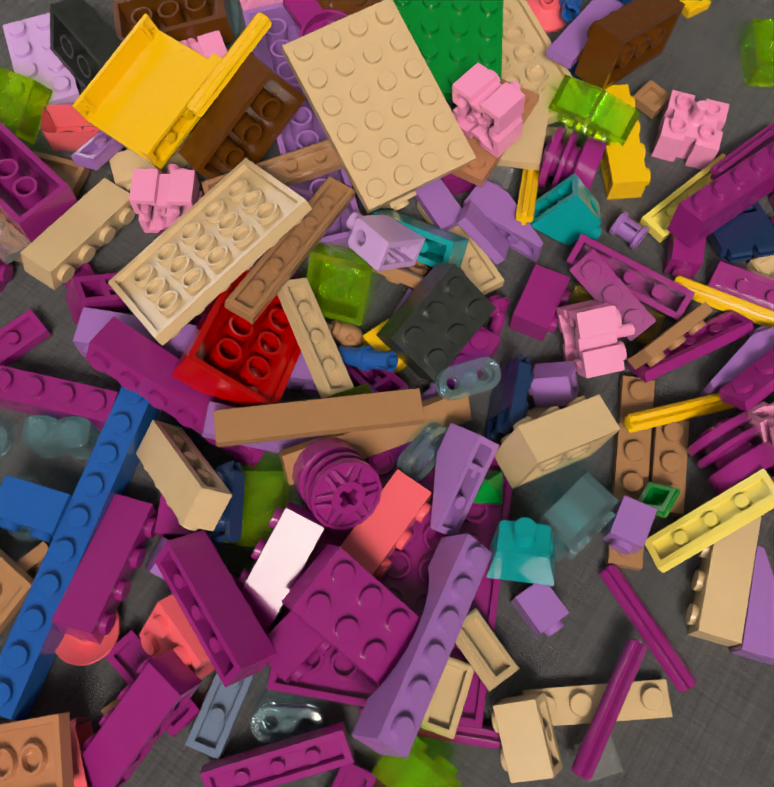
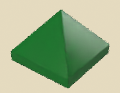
(490, 489)
(659, 497)

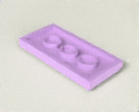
(31, 57)

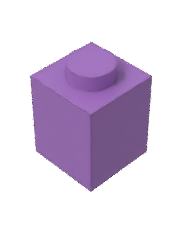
(554, 384)
(630, 526)
(540, 609)

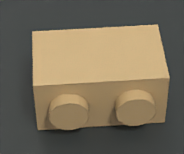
(526, 737)

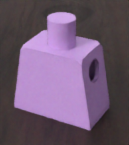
(383, 241)

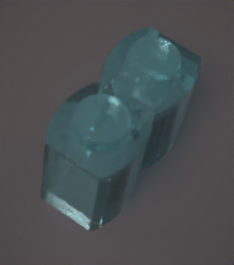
(56, 438)

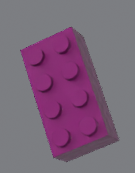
(29, 190)
(353, 612)

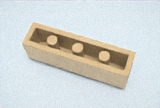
(78, 234)
(183, 476)
(723, 587)

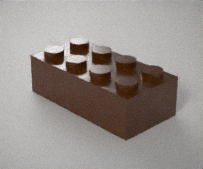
(176, 17)
(626, 40)
(242, 120)

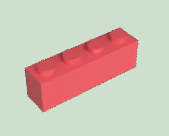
(389, 525)

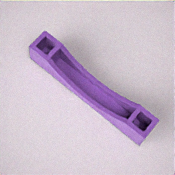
(400, 703)

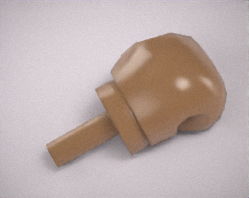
(346, 333)

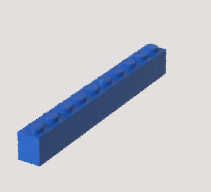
(108, 472)

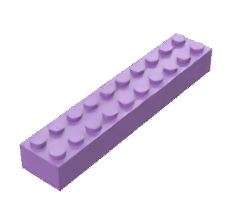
(304, 126)

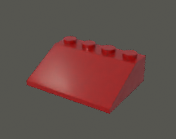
(240, 358)

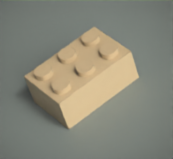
(555, 439)

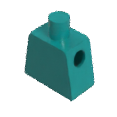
(568, 212)
(522, 552)

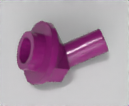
(499, 313)

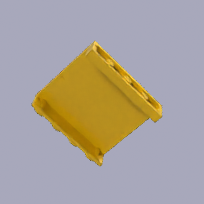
(145, 93)

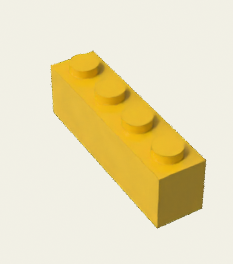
(624, 166)

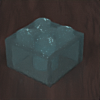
(579, 512)

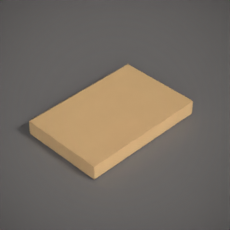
(528, 149)

